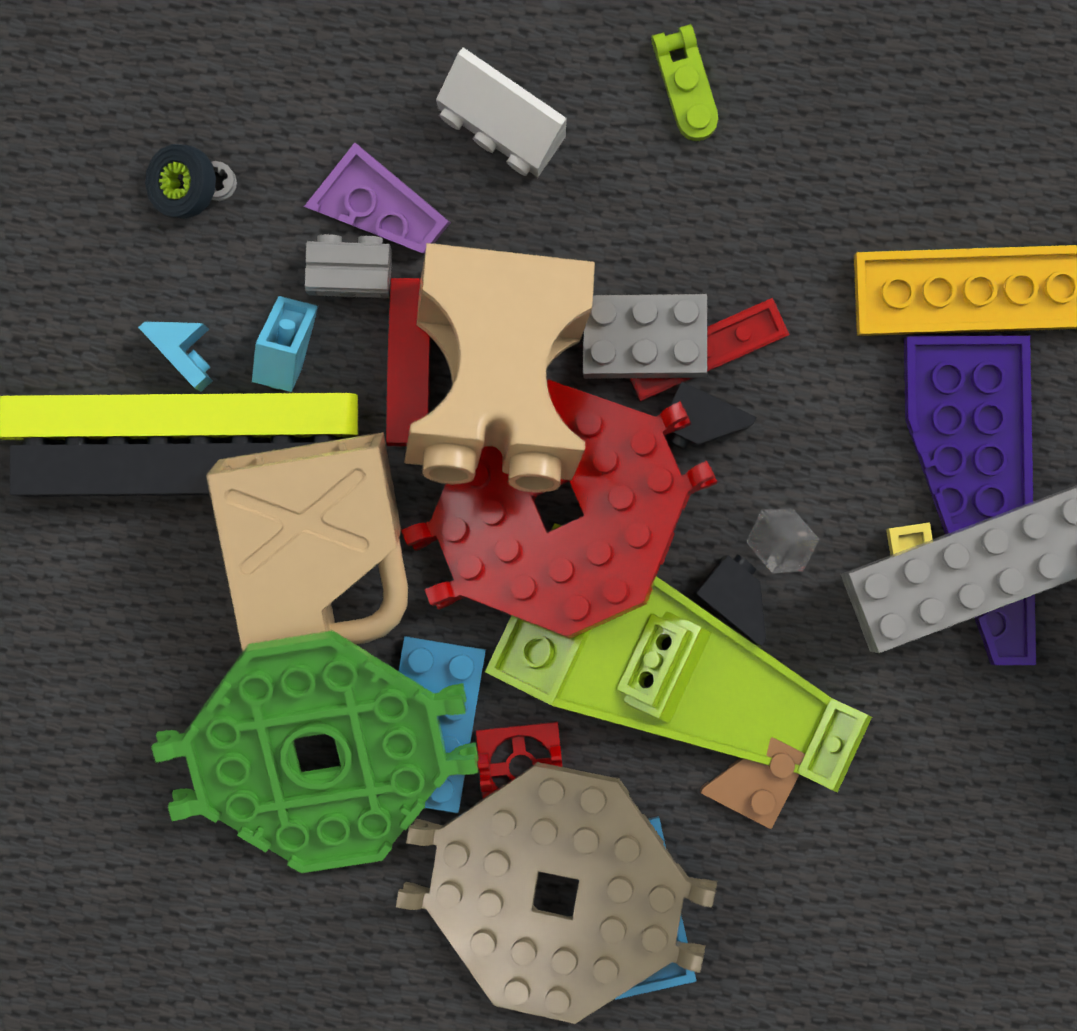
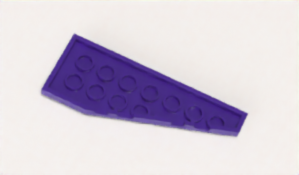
(974, 442)

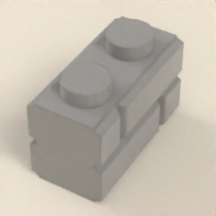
(348, 268)

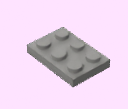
(646, 337)

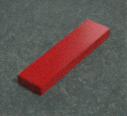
(727, 342)

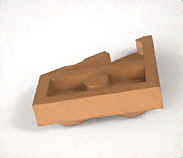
(757, 788)

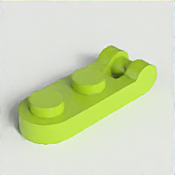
(686, 84)

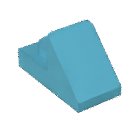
(173, 341)

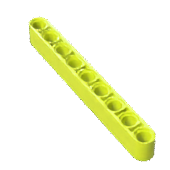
(178, 415)

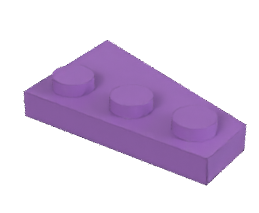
(377, 201)

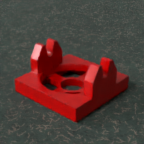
(491, 738)

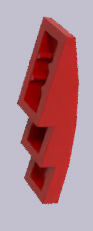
(407, 362)

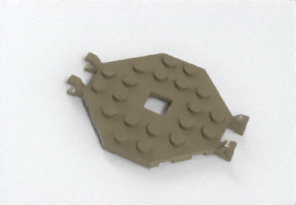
(569, 828)

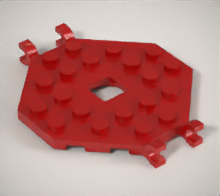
(586, 567)

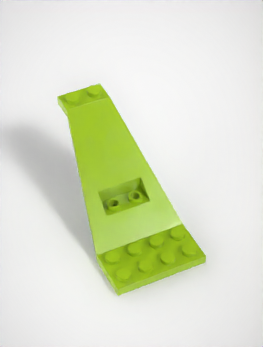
(705, 690)

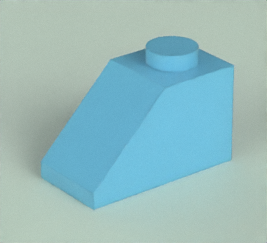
(283, 344)

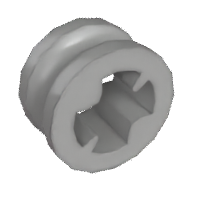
(229, 183)

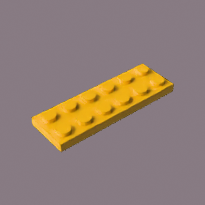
(966, 290)

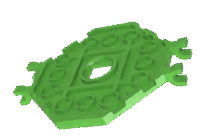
(304, 687)

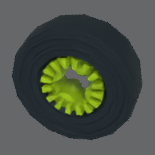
(163, 181)

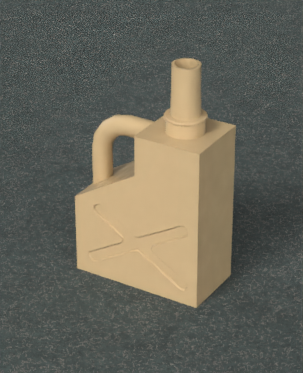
(303, 531)

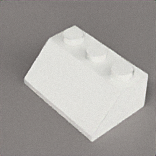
(500, 114)

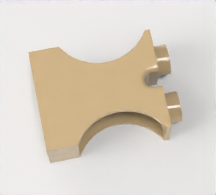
(499, 330)

